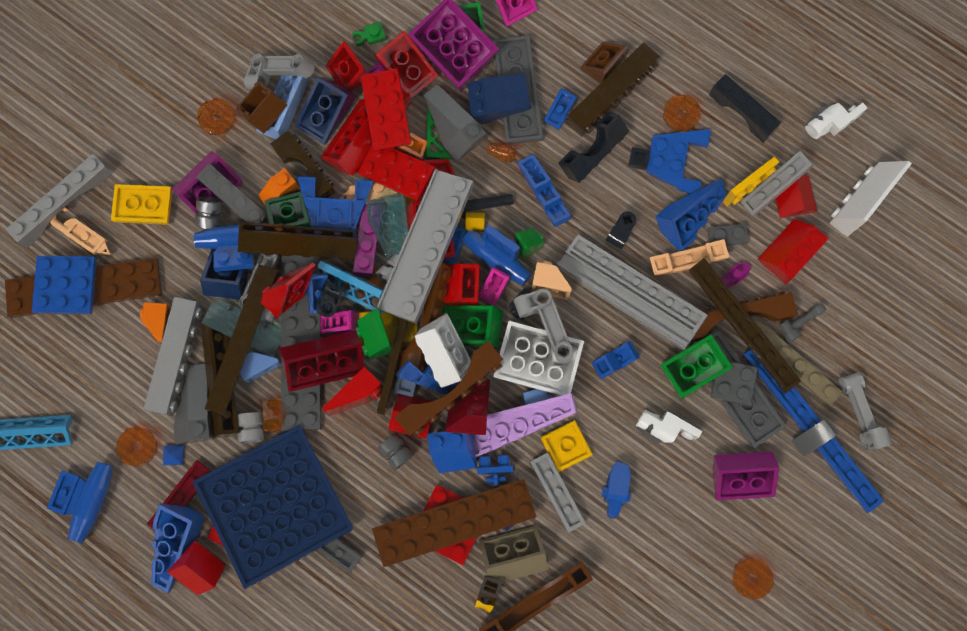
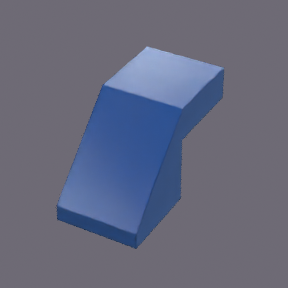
(615, 360)

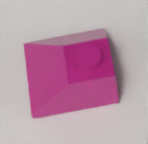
(515, 9)

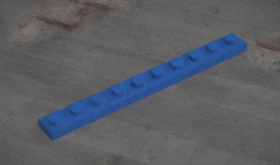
(831, 450)

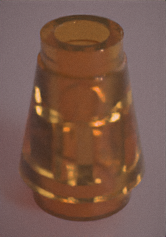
(502, 152)

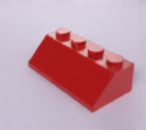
(350, 143)

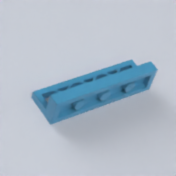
(353, 280)
(32, 426)

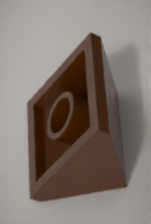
(604, 60)

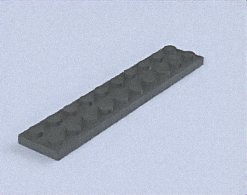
(298, 326)

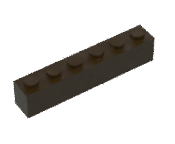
(613, 89)
(297, 241)
(214, 349)

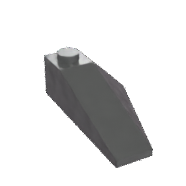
(455, 126)
(192, 420)

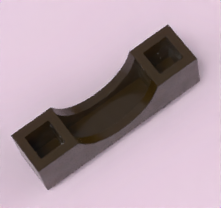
(289, 150)

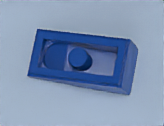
(560, 109)
(314, 290)

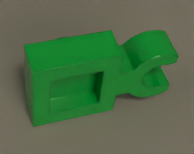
(372, 33)

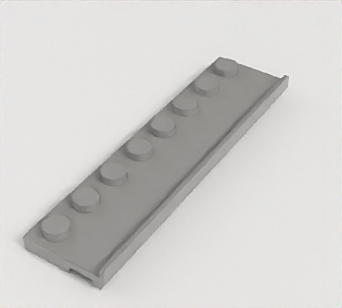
(425, 246)
(631, 292)

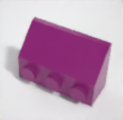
(191, 188)
(745, 475)

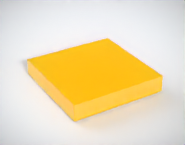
(566, 446)

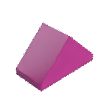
(494, 286)

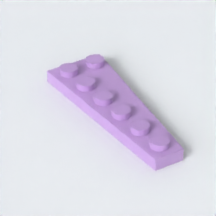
(521, 421)

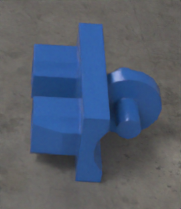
(485, 468)

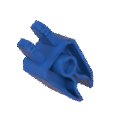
(617, 490)

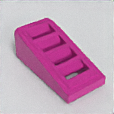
(349, 322)

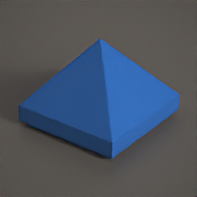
(173, 454)

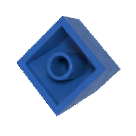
(452, 451)

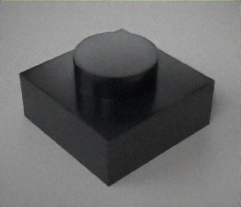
(639, 158)

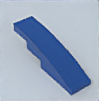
(544, 190)

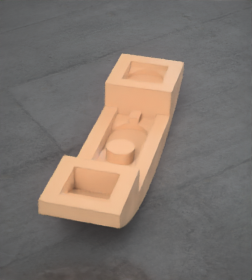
(686, 259)

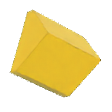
(475, 221)

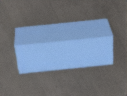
(291, 91)

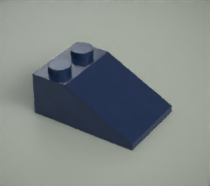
(498, 97)
(324, 109)
(224, 283)

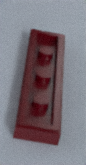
(185, 489)

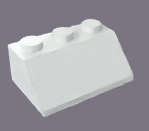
(443, 351)

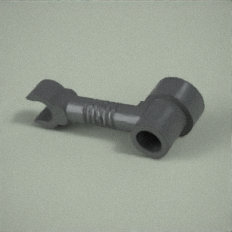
(790, 329)

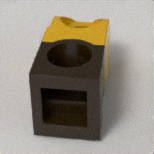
(488, 593)

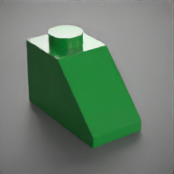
(529, 242)

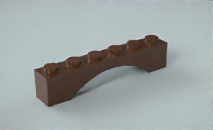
(774, 309)
(432, 311)
(416, 416)
(540, 599)

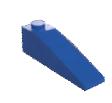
(685, 217)
(174, 533)

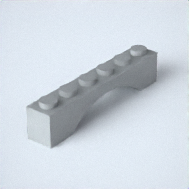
(35, 220)

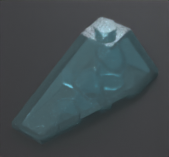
(389, 222)

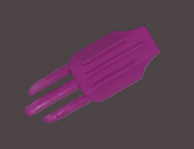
(737, 274)

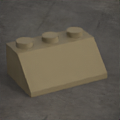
(514, 554)

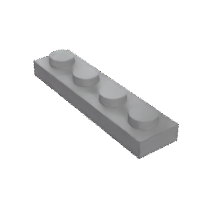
(777, 183)
(557, 492)

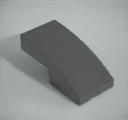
(814, 437)

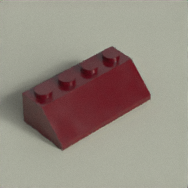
(321, 360)

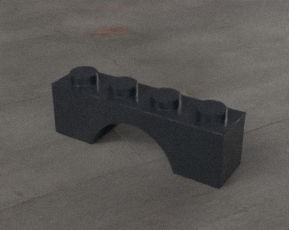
(731, 95)
(609, 133)

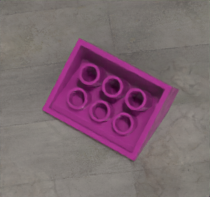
(453, 43)

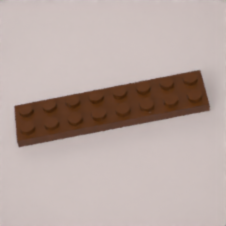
(112, 284)
(453, 522)

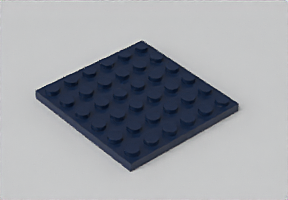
(272, 506)

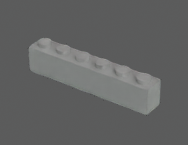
(173, 356)

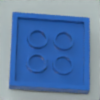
(64, 285)

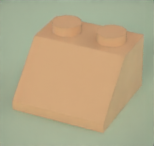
(550, 278)

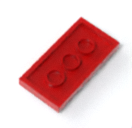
(386, 109)
(397, 172)

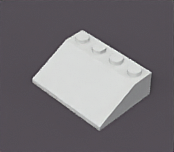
(867, 195)
(532, 361)

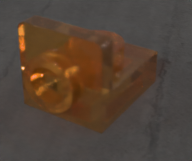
(272, 415)

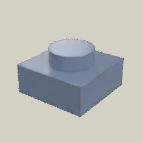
(405, 387)

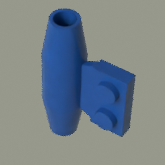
(225, 242)
(498, 252)
(81, 499)

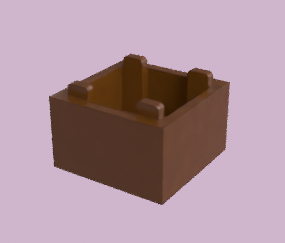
(261, 107)

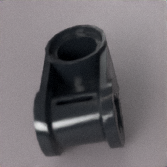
(620, 232)
(330, 297)

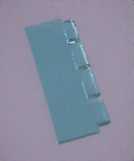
(222, 320)

